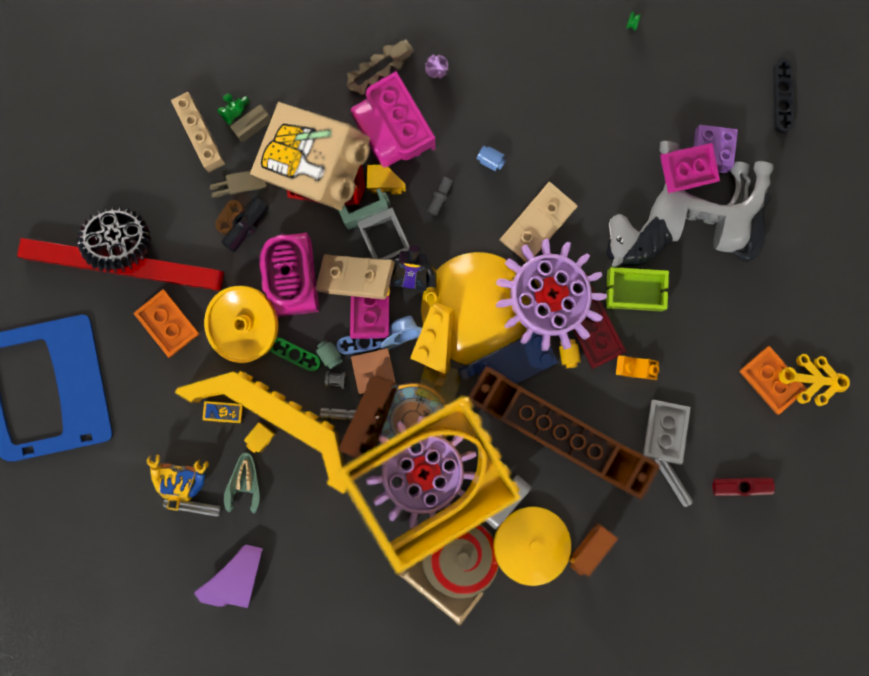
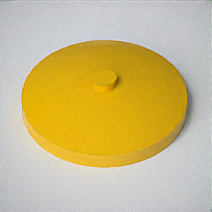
(241, 324)
(532, 546)

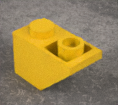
(384, 179)

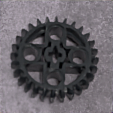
(132, 225)

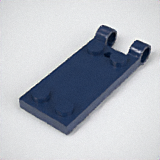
(514, 360)

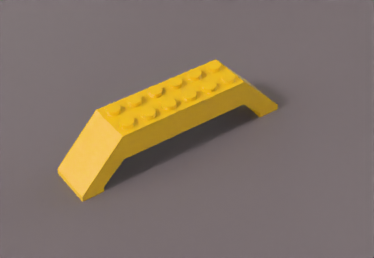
(277, 411)

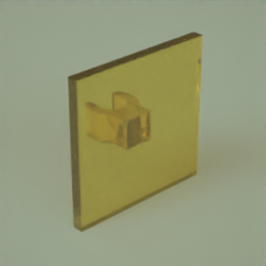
(439, 386)

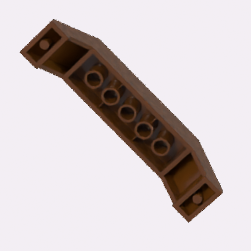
(563, 433)

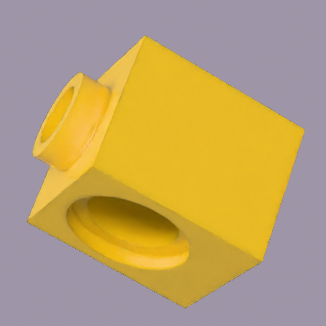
(259, 438)

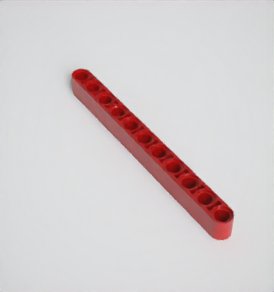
(147, 268)

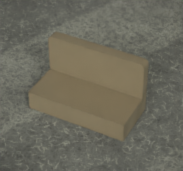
(251, 123)

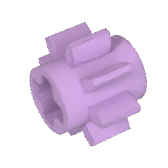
(436, 66)

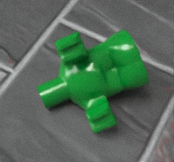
(233, 109)

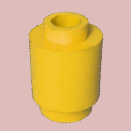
(570, 356)

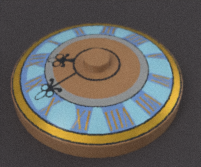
(407, 409)

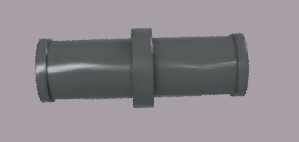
(440, 196)

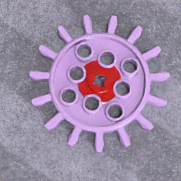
(548, 283)
(426, 484)

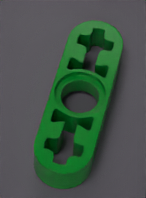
(305, 365)

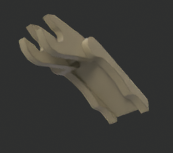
(238, 183)

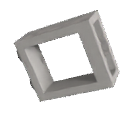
(376, 220)

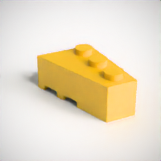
(434, 341)

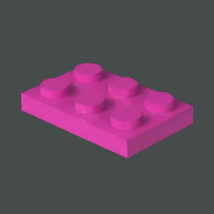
(690, 168)
(369, 317)

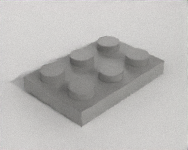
(666, 432)

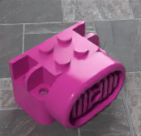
(392, 122)
(296, 291)

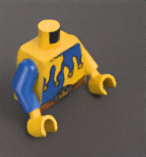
(177, 481)

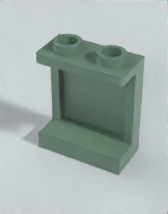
(351, 220)

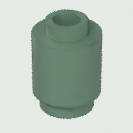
(329, 354)

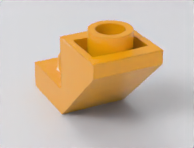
(637, 368)

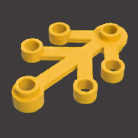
(816, 379)

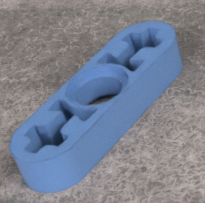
(351, 349)

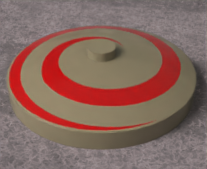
(463, 565)

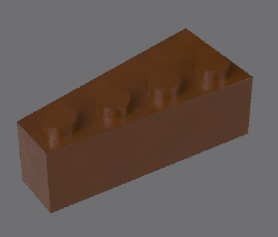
(369, 417)

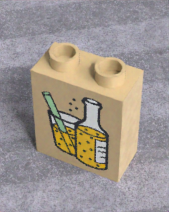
(311, 155)

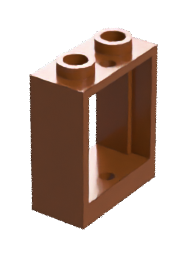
(592, 550)

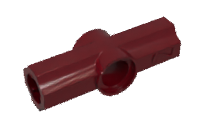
(731, 486)

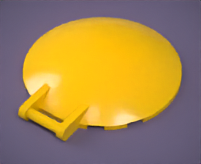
(471, 290)

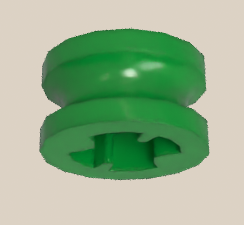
(633, 21)

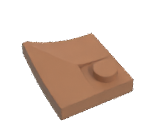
(372, 364)

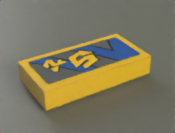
(222, 412)

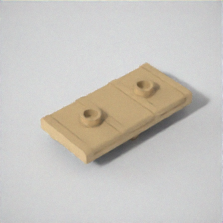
(539, 221)
(355, 276)
(454, 607)

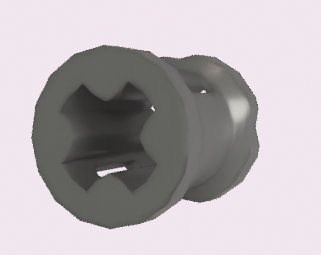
(335, 379)

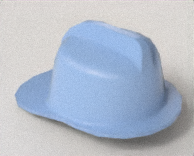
(401, 332)

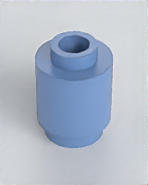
(491, 158)

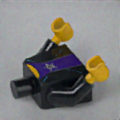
(414, 272)

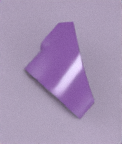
(234, 582)

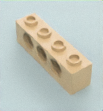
(198, 132)

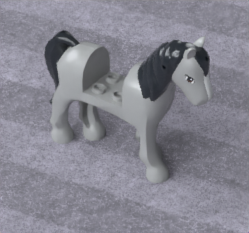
(737, 226)

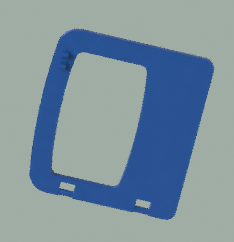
(78, 383)

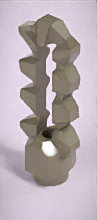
(398, 52)

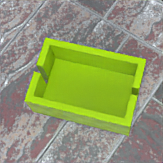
(637, 289)

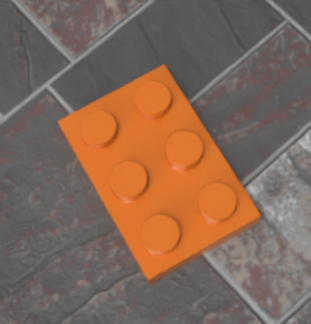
(166, 323)
(763, 376)

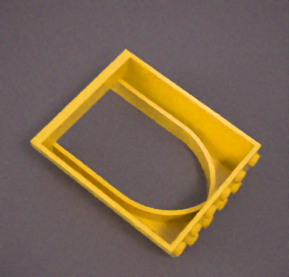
(487, 494)

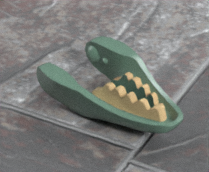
(243, 480)

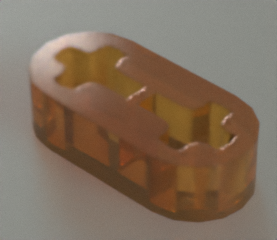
(225, 214)

